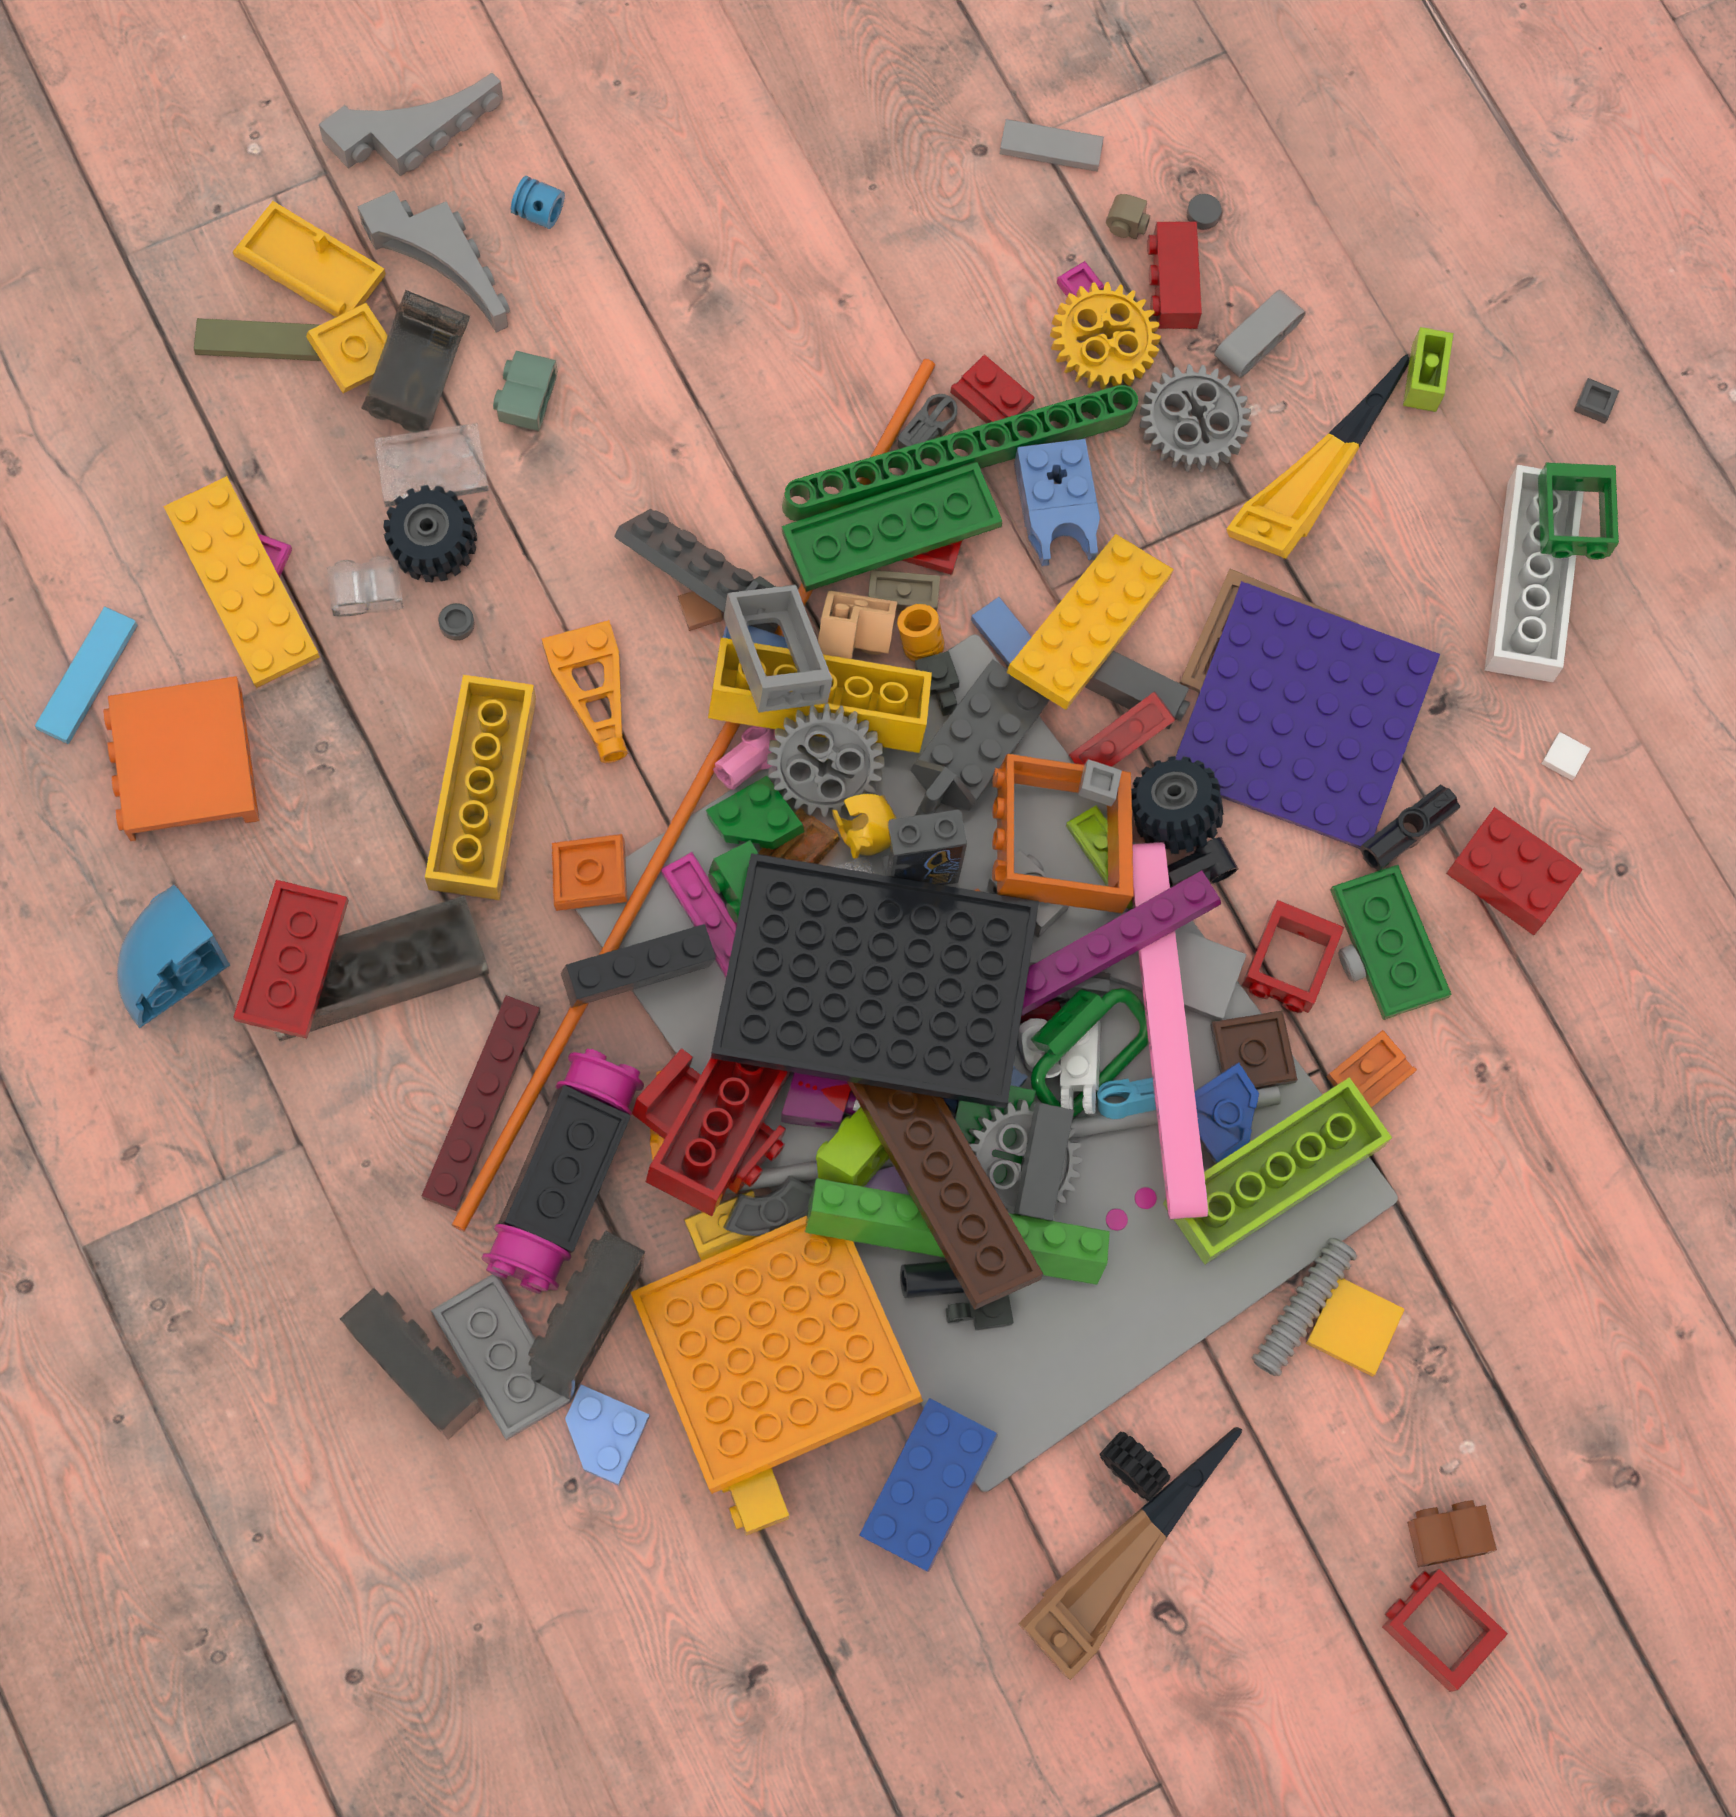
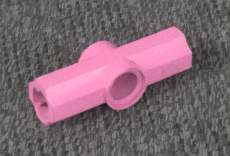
(745, 757)

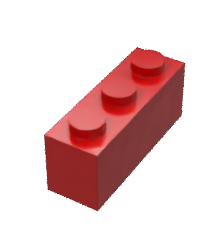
(1175, 275)

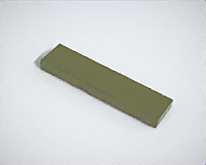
(254, 339)

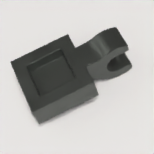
(943, 679)
(988, 1316)

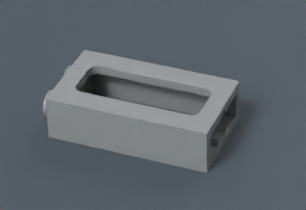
(785, 607)

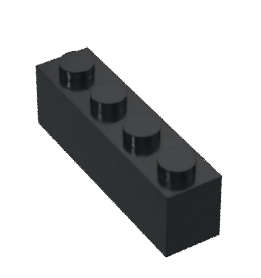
(638, 965)

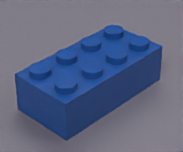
(928, 1485)

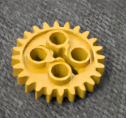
(1113, 362)

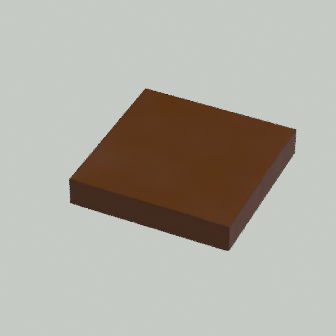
(1258, 1045)

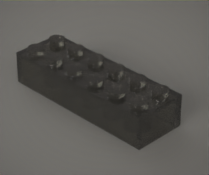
(399, 962)

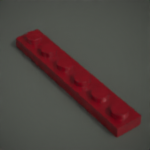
(481, 1103)

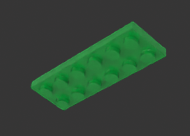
(891, 526)

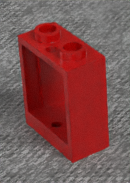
(1306, 926)
(1476, 1653)

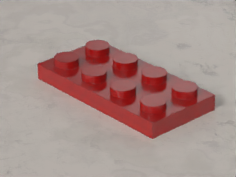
(291, 959)

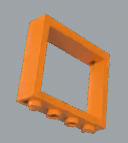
(1063, 777)

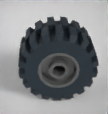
(430, 533)
(1177, 804)

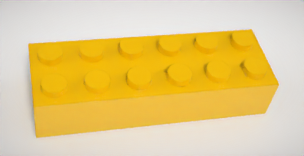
(885, 695)
(480, 787)

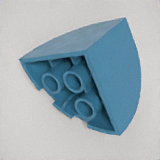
(165, 956)

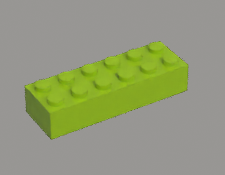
(1284, 1168)

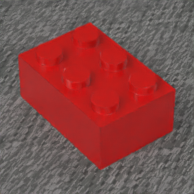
(1514, 871)

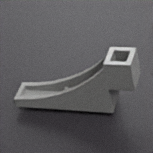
(411, 133)
(439, 242)

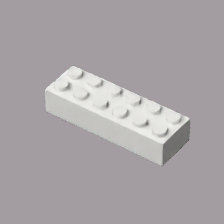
(1531, 587)

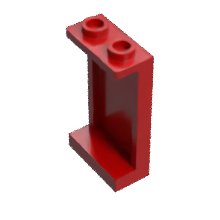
(666, 1096)

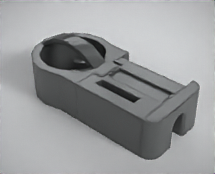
(926, 427)

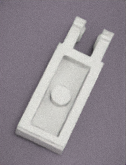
(1081, 1070)

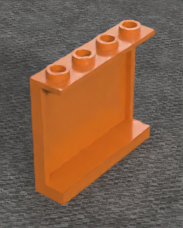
(181, 756)

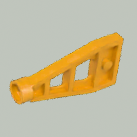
(583, 648)

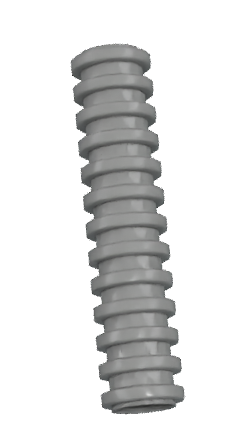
(1304, 1306)

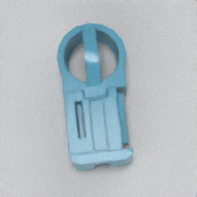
(1138, 1094)

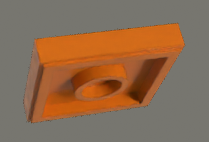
(589, 872)

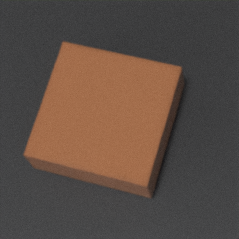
(698, 611)

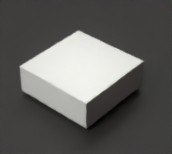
(1565, 756)

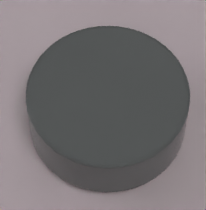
(1204, 210)
(456, 621)

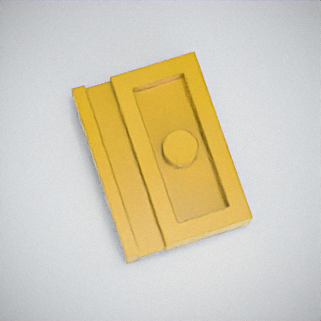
(708, 1231)

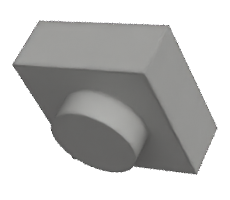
(1099, 782)

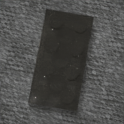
(587, 1314)
(411, 1364)

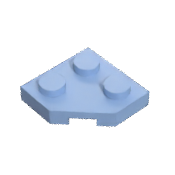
(604, 1433)

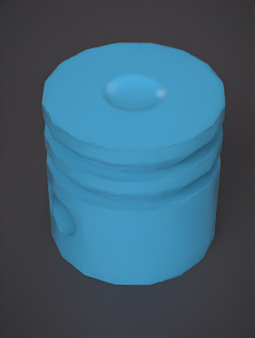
(537, 202)

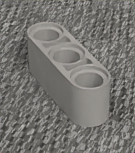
(1260, 333)

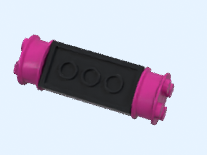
(563, 1171)

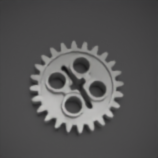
(1167, 426)
(842, 736)
(992, 1138)

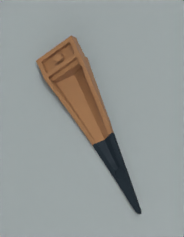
(1089, 1597)

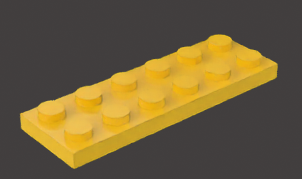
(241, 582)
(1090, 621)

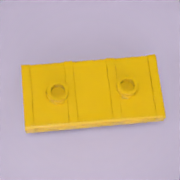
(309, 261)

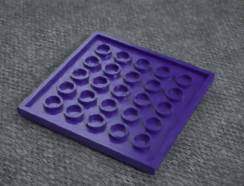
(1307, 714)

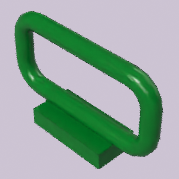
(1071, 1025)

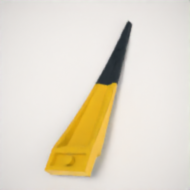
(1293, 501)

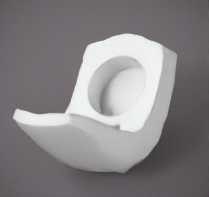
(1029, 1052)

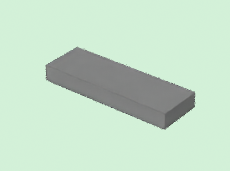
(1051, 145)

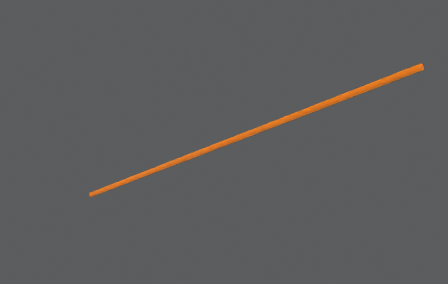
(649, 876)

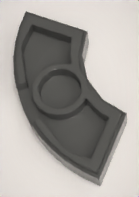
(768, 1212)

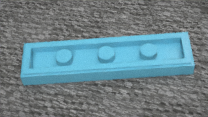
(86, 675)

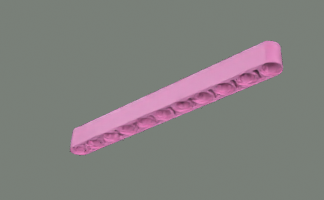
(1169, 1049)

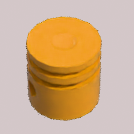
(920, 632)

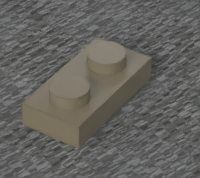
(904, 588)

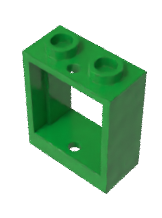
(1586, 479)

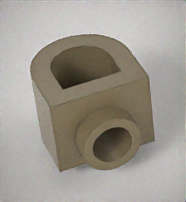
(1128, 216)

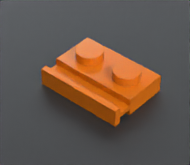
(1374, 1068)

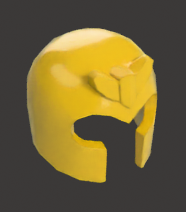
(869, 831)

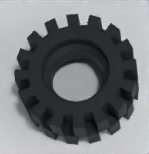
(1135, 1466)

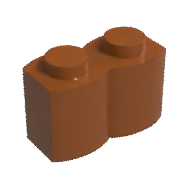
(1451, 1534)

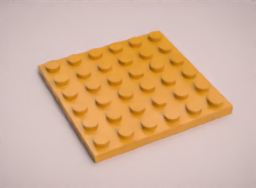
(774, 1350)

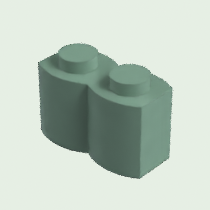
(526, 390)

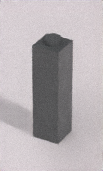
(1131, 682)

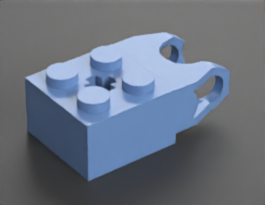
(1058, 508)

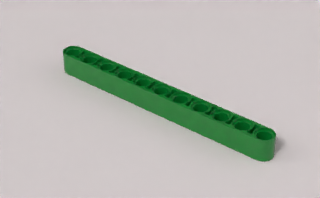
(970, 440)

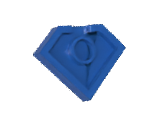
(1226, 1112)

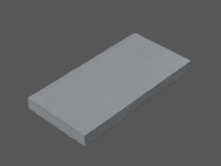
(1206, 972)
(494, 1351)

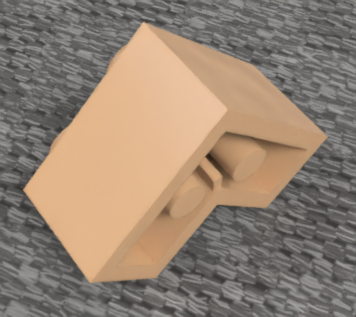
(857, 623)

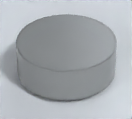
(1351, 963)

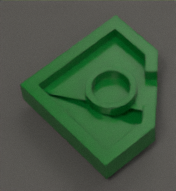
(756, 815)

